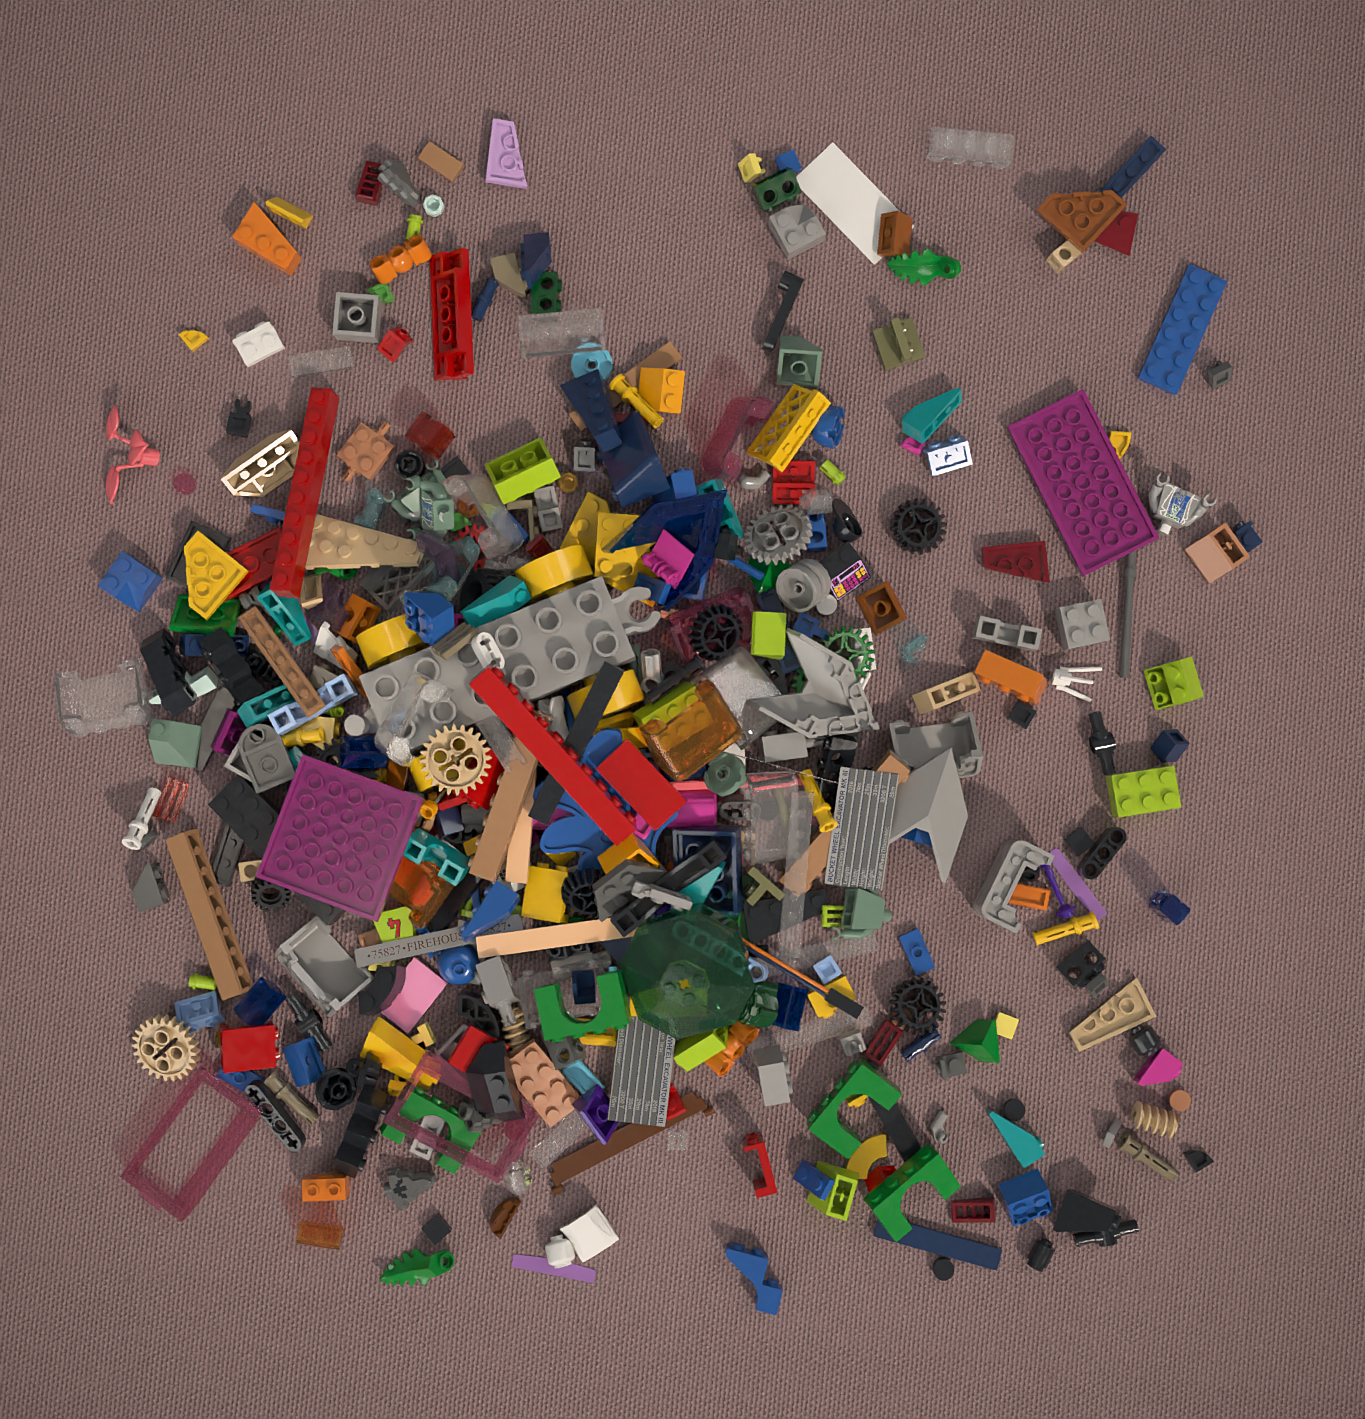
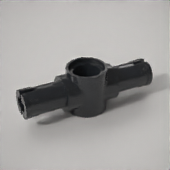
(1102, 743)
(309, 1022)
(1106, 1238)

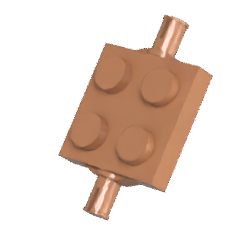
(366, 451)

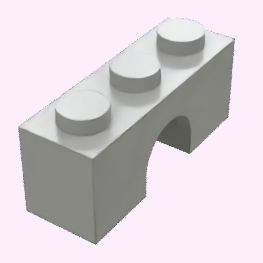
(1005, 634)

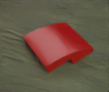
(788, 485)
(469, 1047)

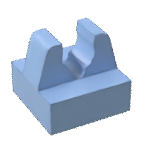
(827, 969)

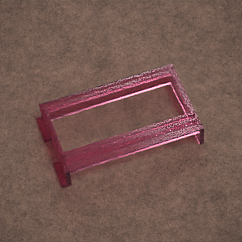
(457, 1079)
(213, 1163)

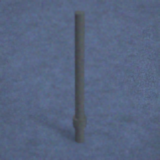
(1129, 573)

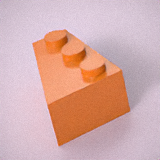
(264, 240)
(1011, 677)

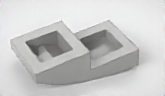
(548, 508)
(434, 1124)

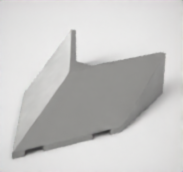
(830, 699)
(935, 804)

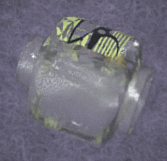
(517, 1178)

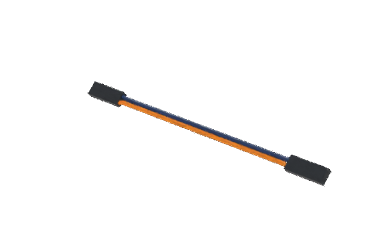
(833, 996)

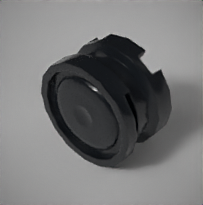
(409, 464)

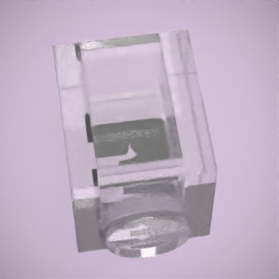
(816, 501)

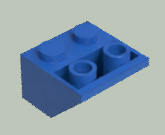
(428, 615)
(1026, 1197)

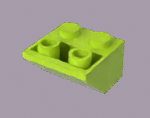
(1173, 683)
(840, 1196)

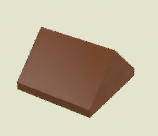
(881, 607)

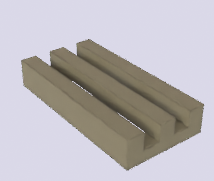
(454, 640)

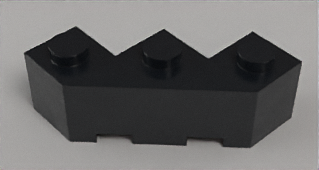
(230, 667)
(167, 672)
(360, 1131)

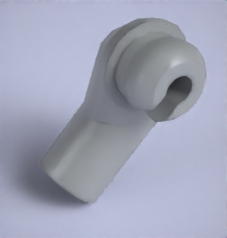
(753, 483)
(937, 1127)

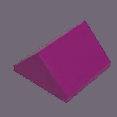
(228, 732)

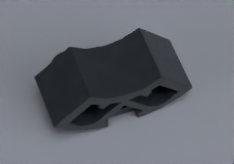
(383, 991)
(482, 1015)

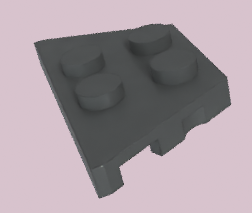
(615, 887)

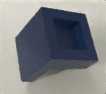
(1169, 745)
(448, 822)
(584, 987)

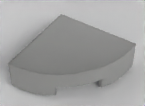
(1111, 1133)

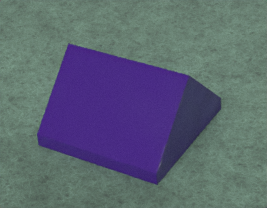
(594, 1110)

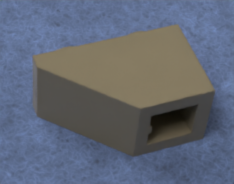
(507, 274)

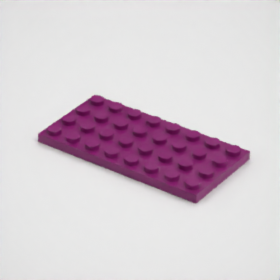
(1082, 482)

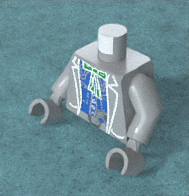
(1174, 505)

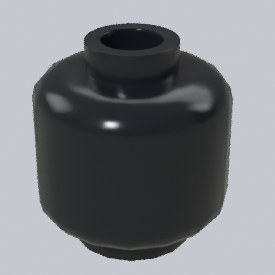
(1144, 1040)

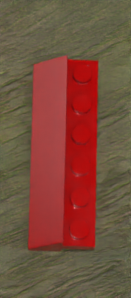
(451, 315)

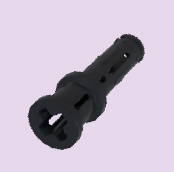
(683, 673)

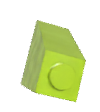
(698, 1048)

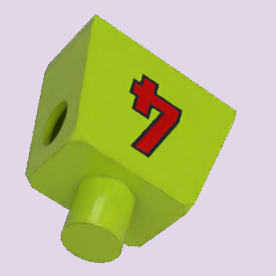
(395, 925)

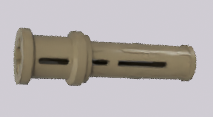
(284, 1092)
(1140, 1153)

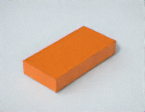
(1030, 896)

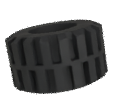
(478, 584)

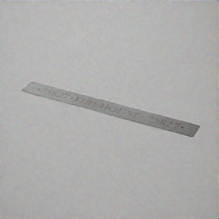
(426, 943)

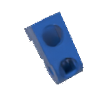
(818, 540)

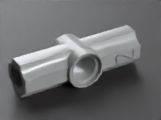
(651, 670)

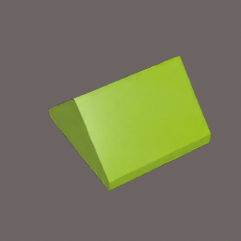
(768, 634)

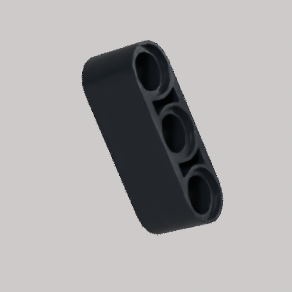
(1092, 855)

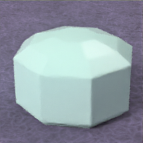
(433, 205)

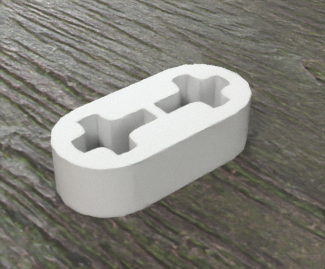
(488, 651)

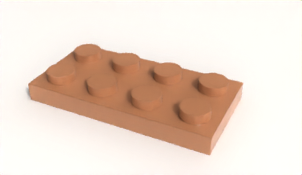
(541, 1084)

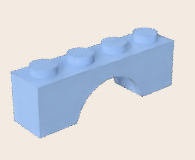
(331, 693)

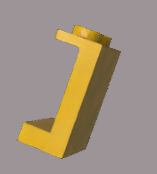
(543, 893)

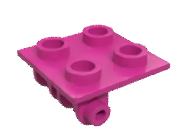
(668, 559)

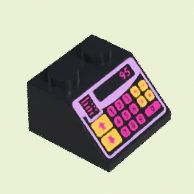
(845, 571)

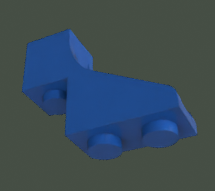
(753, 1266)

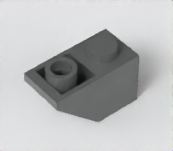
(149, 889)

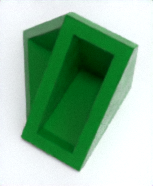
(770, 572)
(979, 1041)

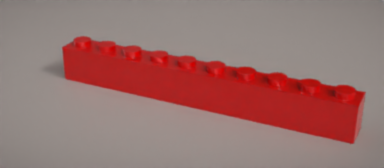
(304, 493)
(553, 754)

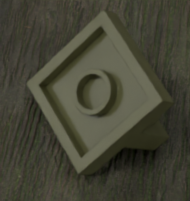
(898, 343)
(755, 890)

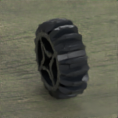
(914, 517)
(705, 629)
(578, 890)
(919, 996)

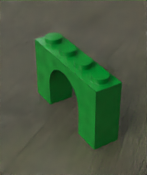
(558, 1023)
(859, 1079)
(423, 1105)
(886, 1197)

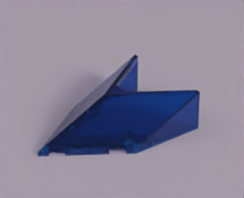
(691, 521)

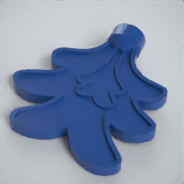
(577, 829)

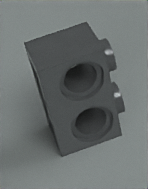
(559, 1051)

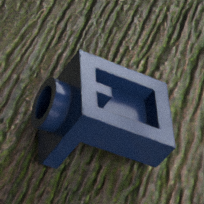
(1246, 535)

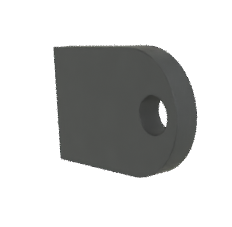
(267, 759)

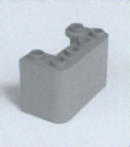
(1003, 878)

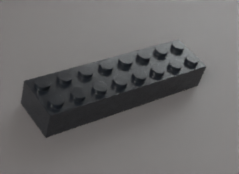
(253, 820)

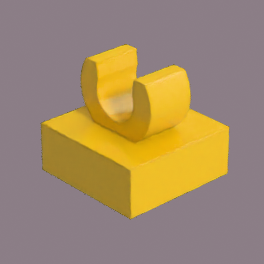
(395, 1086)

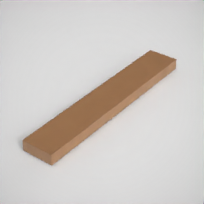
(662, 358)
(281, 661)

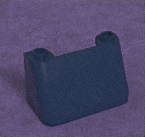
(635, 464)

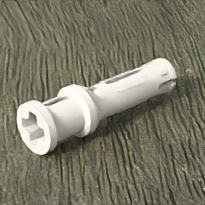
(139, 825)

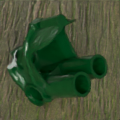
(762, 1006)

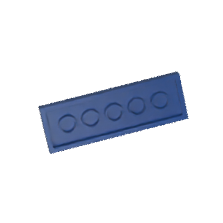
(1182, 329)

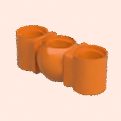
(400, 259)
(737, 1038)

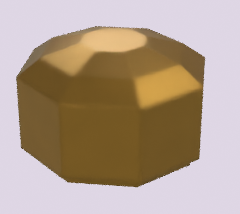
(568, 482)

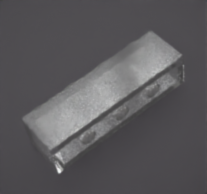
(970, 147)

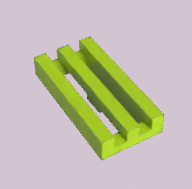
(824, 915)

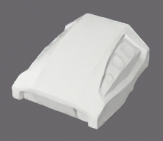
(590, 1233)

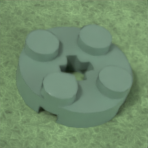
(733, 779)

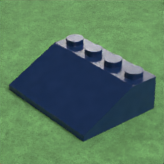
(727, 891)

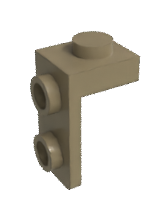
(522, 505)

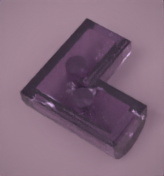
(440, 552)

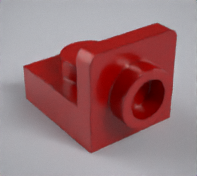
(394, 343)
(675, 1104)

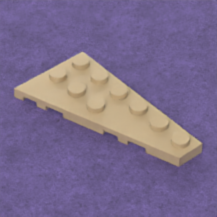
(347, 545)

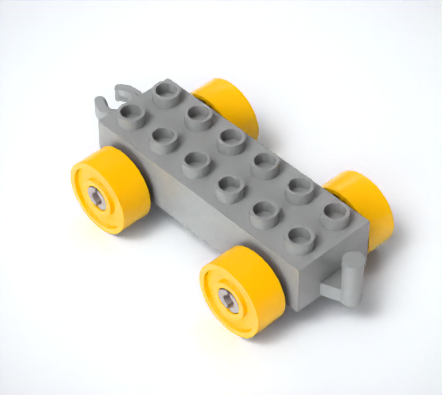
(542, 647)

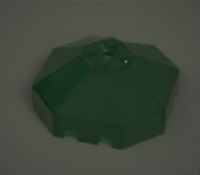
(693, 947)

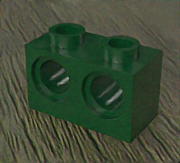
(774, 184)
(540, 295)

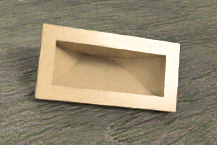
(311, 591)

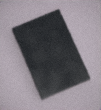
(177, 571)

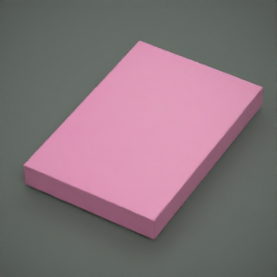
(418, 993)

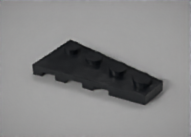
(765, 915)

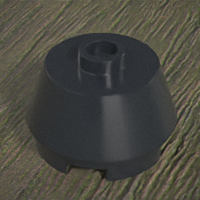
(335, 1089)

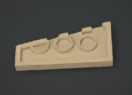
(1118, 1014)

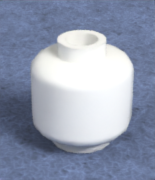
(559, 1251)

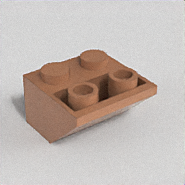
(1217, 553)

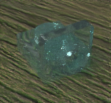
(915, 645)

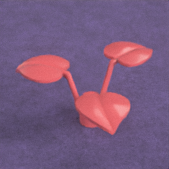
(137, 452)

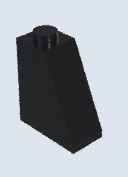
(1085, 1214)

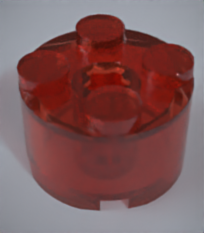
(430, 435)

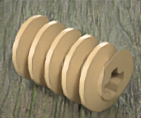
(516, 1031)
(1154, 1118)

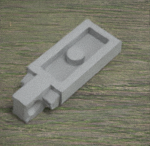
(660, 895)
(580, 959)

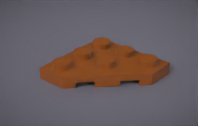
(1081, 214)

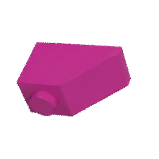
(1158, 1068)

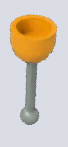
(430, 808)

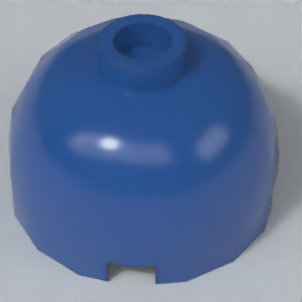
(829, 427)
(458, 964)

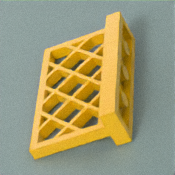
(794, 432)

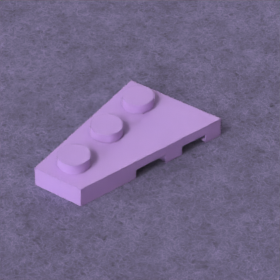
(504, 157)

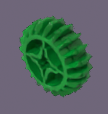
(844, 638)

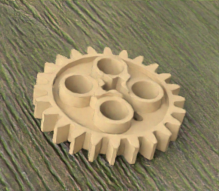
(467, 776)
(155, 1035)

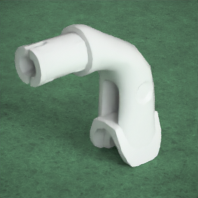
(555, 707)

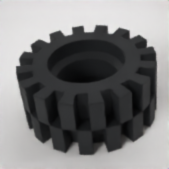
(268, 900)

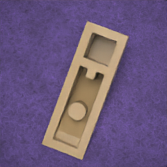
(946, 693)

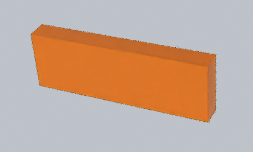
(349, 666)

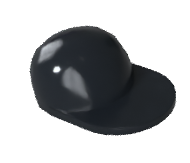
(845, 524)

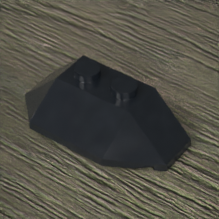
(494, 1083)

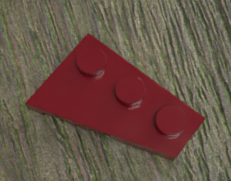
(1019, 559)

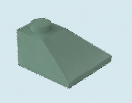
(798, 362)
(174, 742)

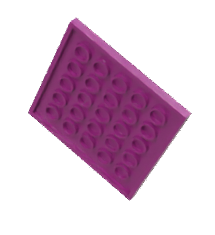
(340, 838)

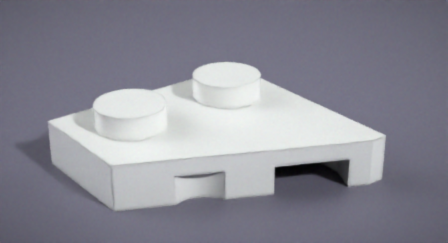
(326, 641)

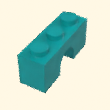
(729, 517)
(426, 847)

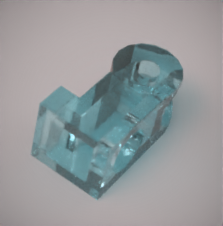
(372, 510)

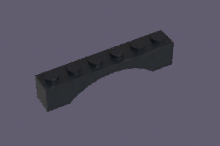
(677, 878)

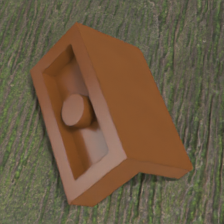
(894, 234)

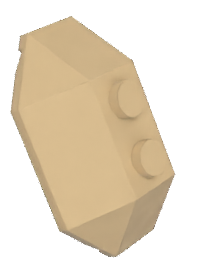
(263, 465)

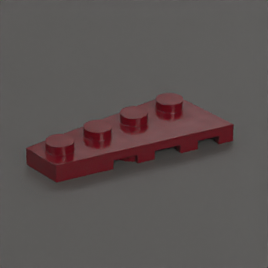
(1120, 233)

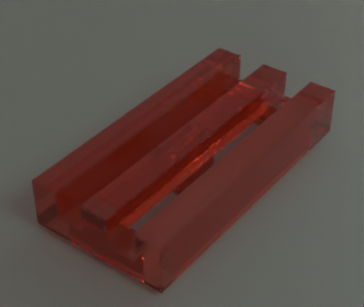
(157, 813)

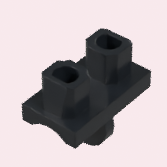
(366, 1072)

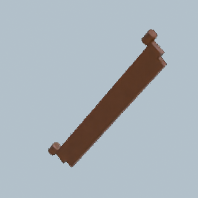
(619, 1141)

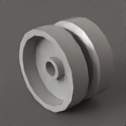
(803, 585)

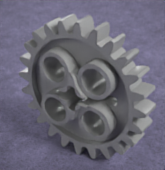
(791, 525)

